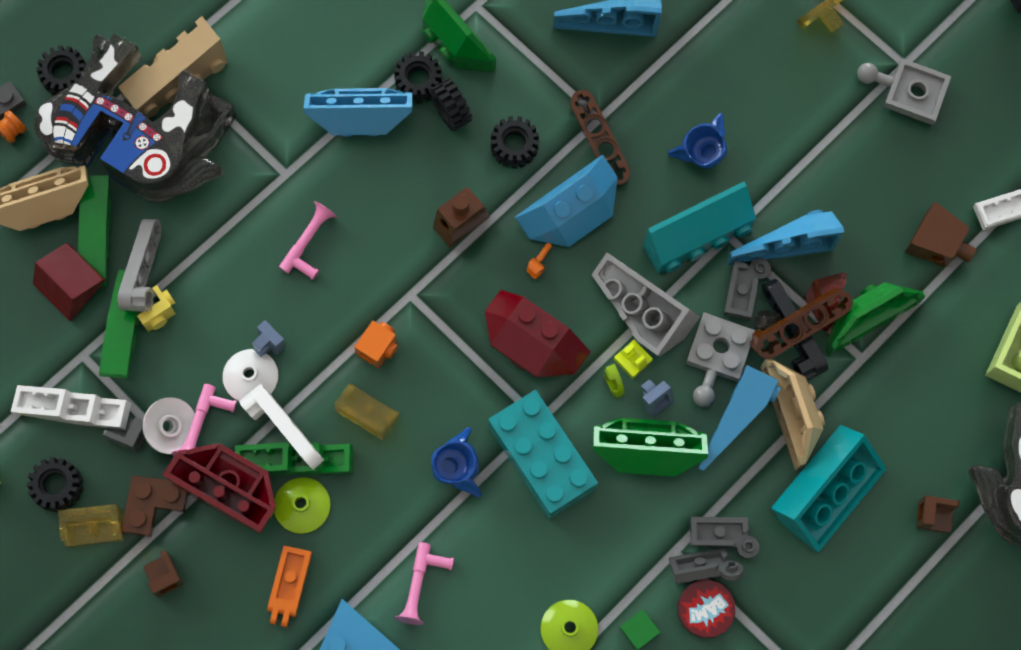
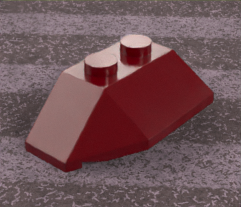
(533, 337)
(225, 483)

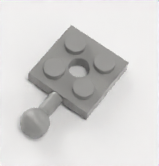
(900, 96)
(705, 357)

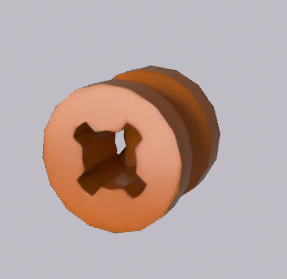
(11, 126)

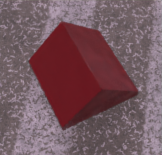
(66, 280)

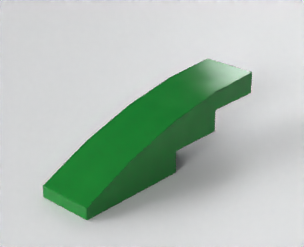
(95, 224)
(119, 337)
(285, 460)

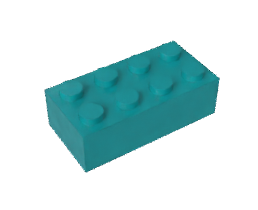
(542, 454)

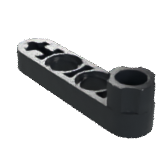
(811, 359)

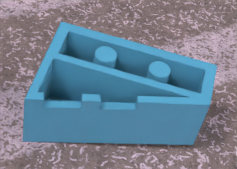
(353, 632)

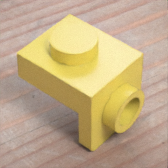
(160, 312)

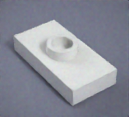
(999, 210)

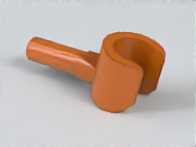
(535, 267)

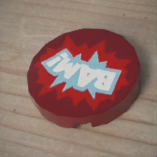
(706, 609)

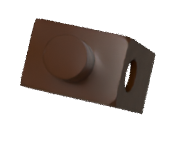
(461, 214)
(940, 238)

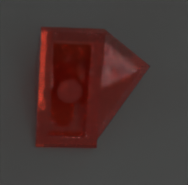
(822, 286)

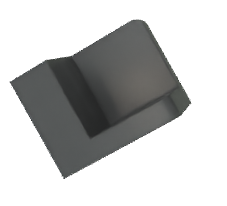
(130, 438)

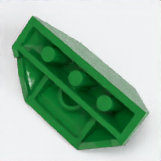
(455, 38)
(871, 311)
(649, 446)

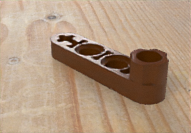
(601, 137)
(804, 327)

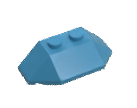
(358, 110)
(573, 206)

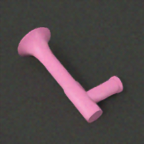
(293, 257)
(205, 401)
(422, 559)

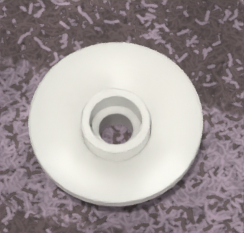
(264, 373)
(179, 417)

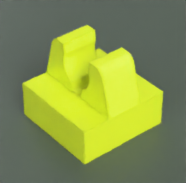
(633, 359)

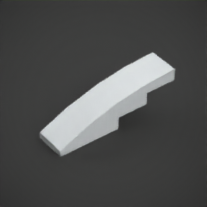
(71, 407)

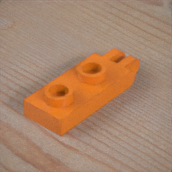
(288, 584)

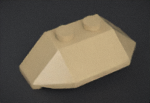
(42, 197)
(795, 411)

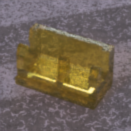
(366, 411)
(91, 525)

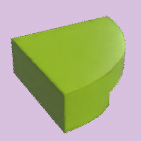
(614, 381)

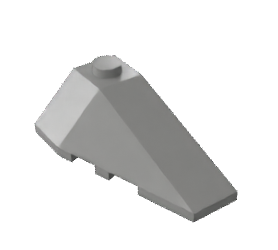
(649, 312)

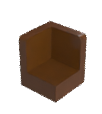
(936, 514)
(163, 575)

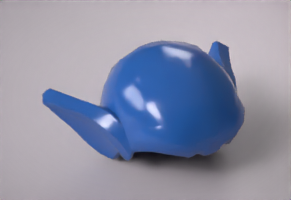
(703, 144)
(457, 463)

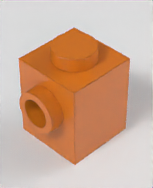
(377, 344)

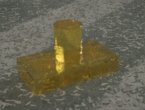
(825, 12)

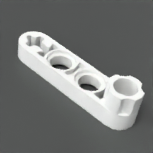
(260, 402)

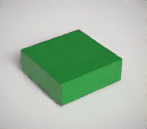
(639, 629)

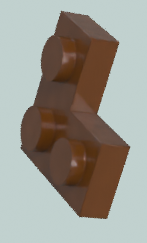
(145, 498)

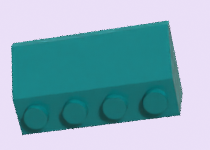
(700, 229)
(829, 487)

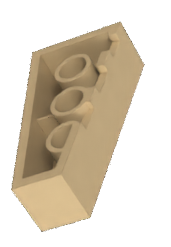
(157, 85)

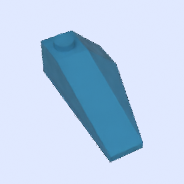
(612, 16)
(806, 235)
(747, 401)

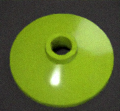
(309, 517)
(568, 611)

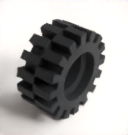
(56, 59)
(414, 63)
(450, 104)
(520, 128)
(43, 472)

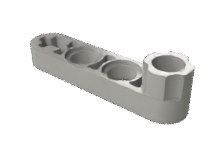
(132, 291)

